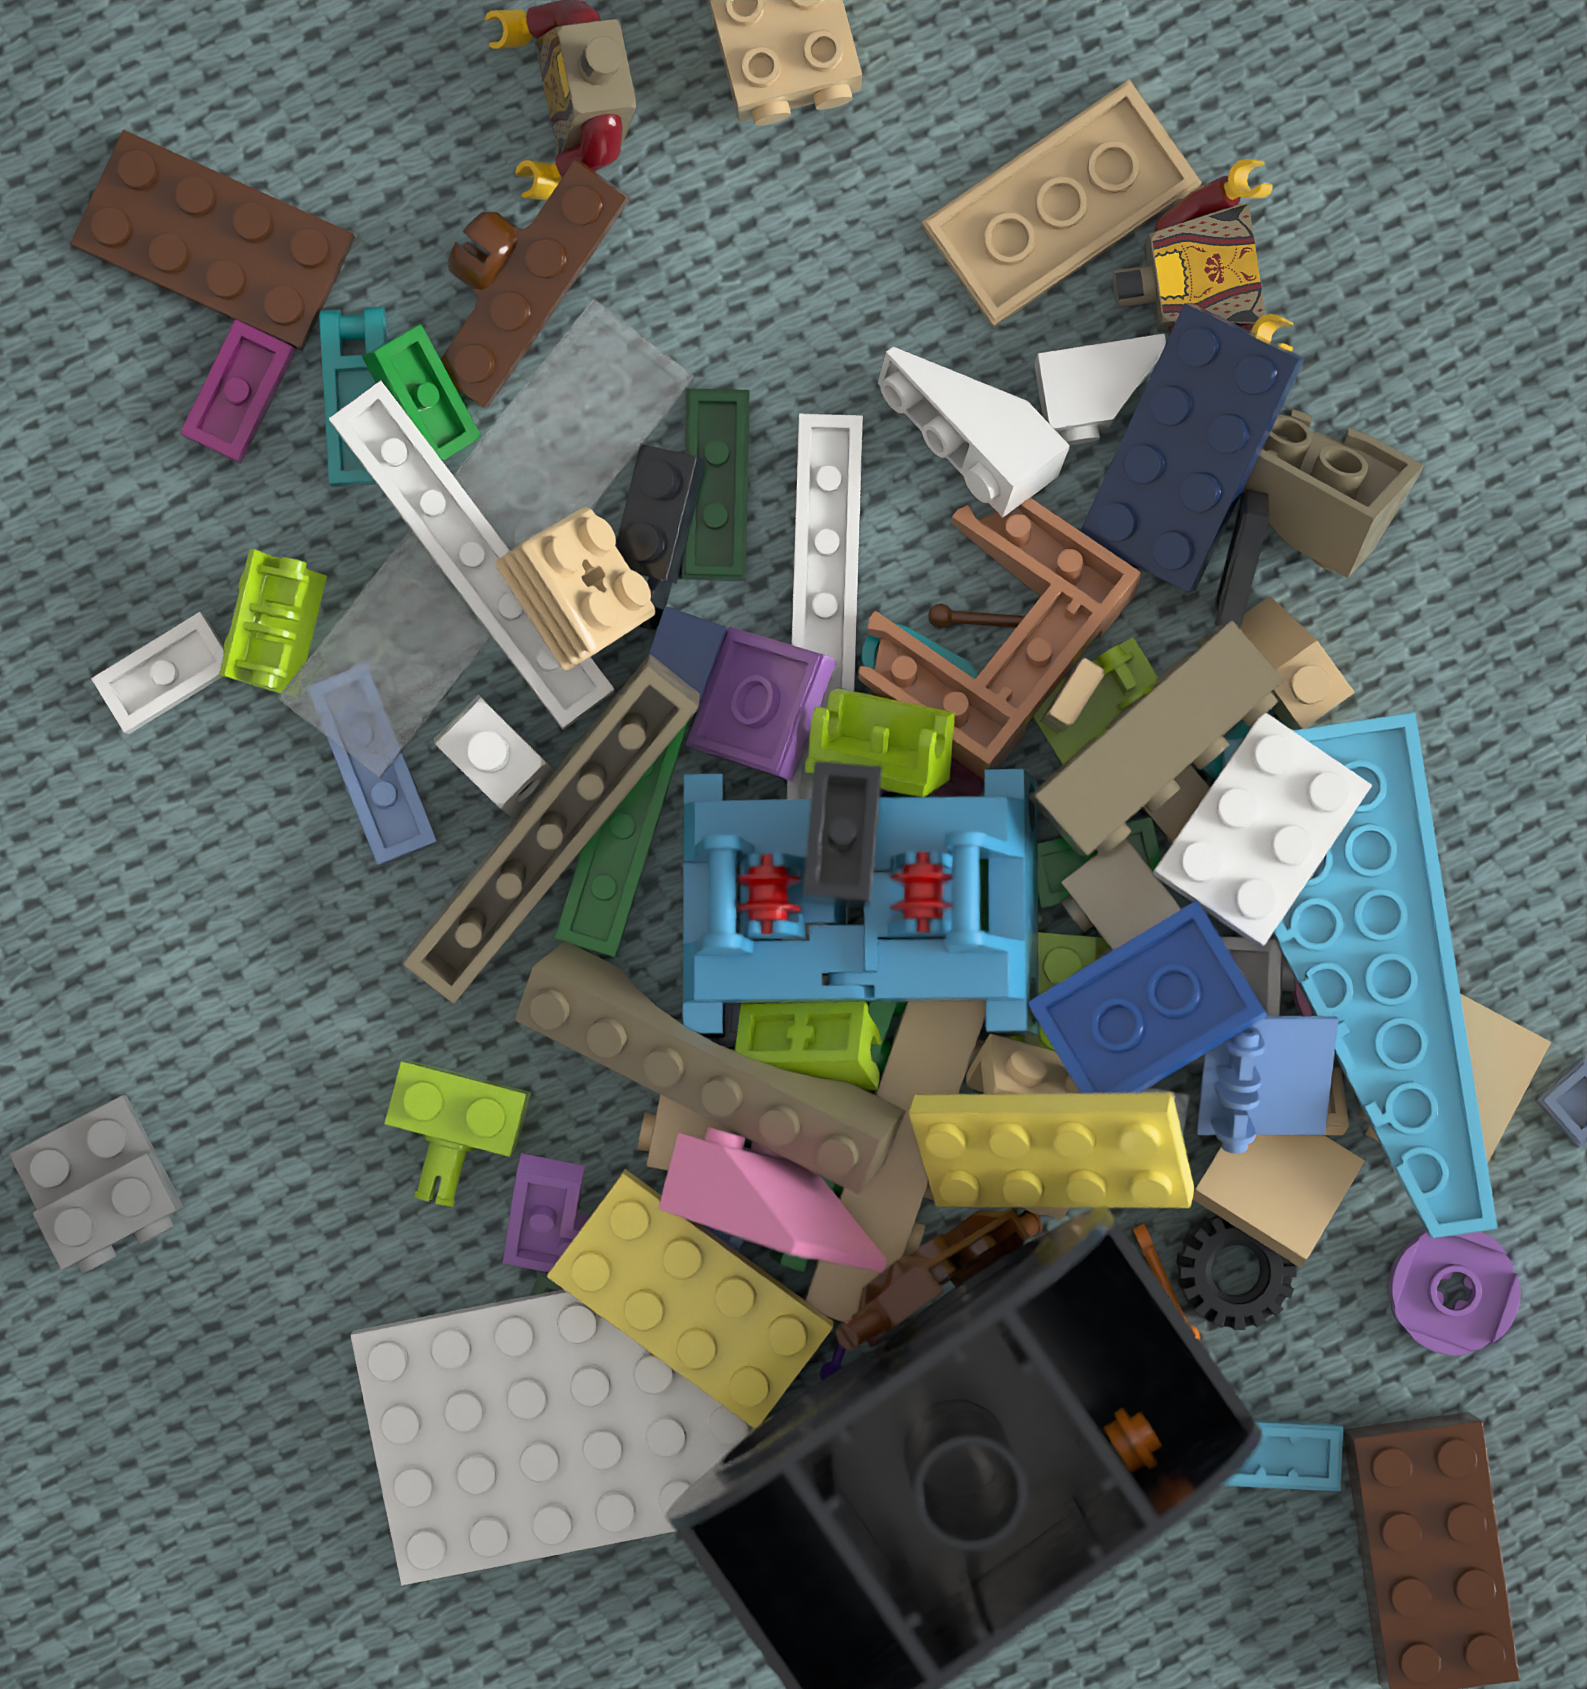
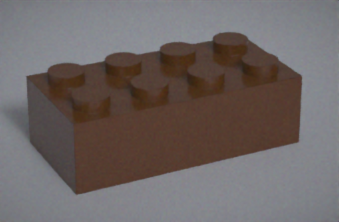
(1431, 1553)

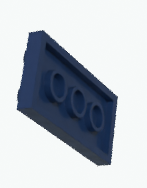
(1191, 446)

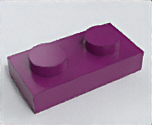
(238, 391)

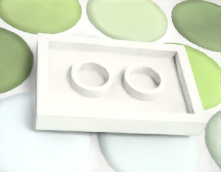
(1262, 829)

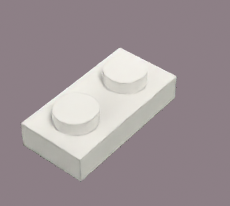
(162, 673)

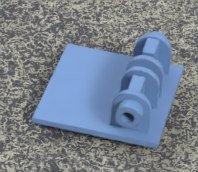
(1268, 1081)

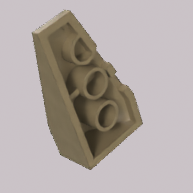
(1330, 493)

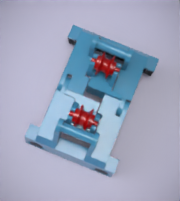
(920, 889)

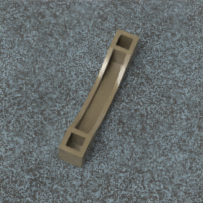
(801, 1117)

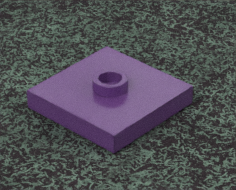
(760, 703)

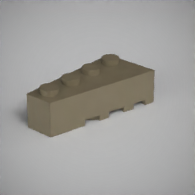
(1158, 740)

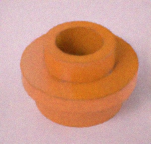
(1133, 1440)

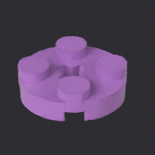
(1468, 1323)

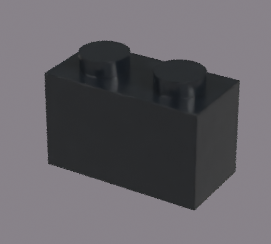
(842, 834)

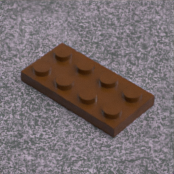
(212, 240)

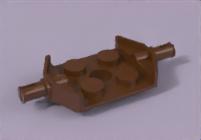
(918, 1277)

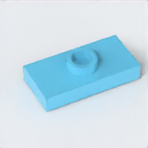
(1294, 1457)

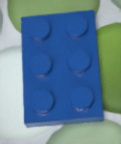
(1148, 1006)

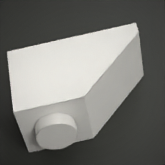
(1091, 384)

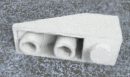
(984, 432)

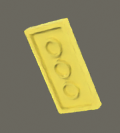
(1053, 1150)
(691, 1300)

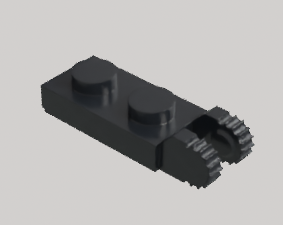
(659, 519)

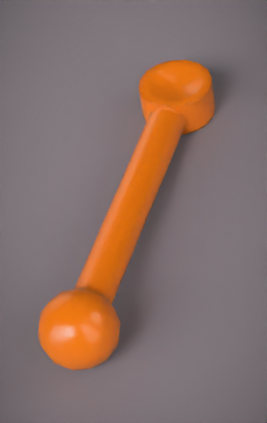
(1155, 1265)

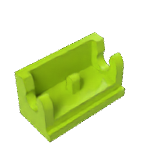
(872, 730)
(812, 1039)

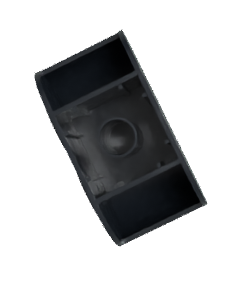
(967, 1469)

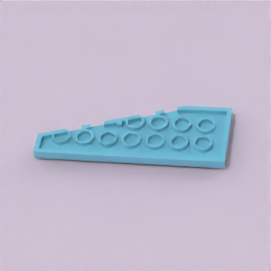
(1379, 955)

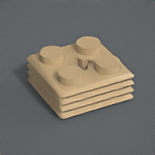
(576, 587)

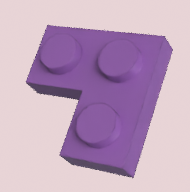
(543, 1212)

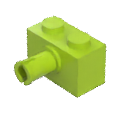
(455, 1117)

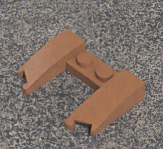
(1080, 599)

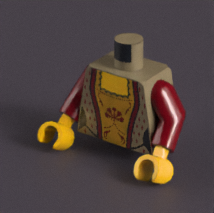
(583, 84)
(1204, 257)

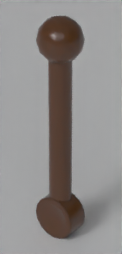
(941, 616)

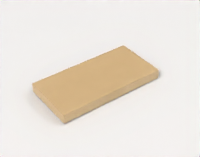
(1061, 203)

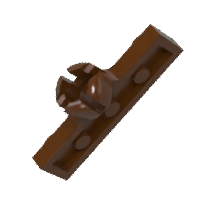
(524, 277)

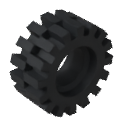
(1222, 1308)

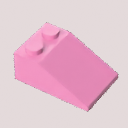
(763, 1200)

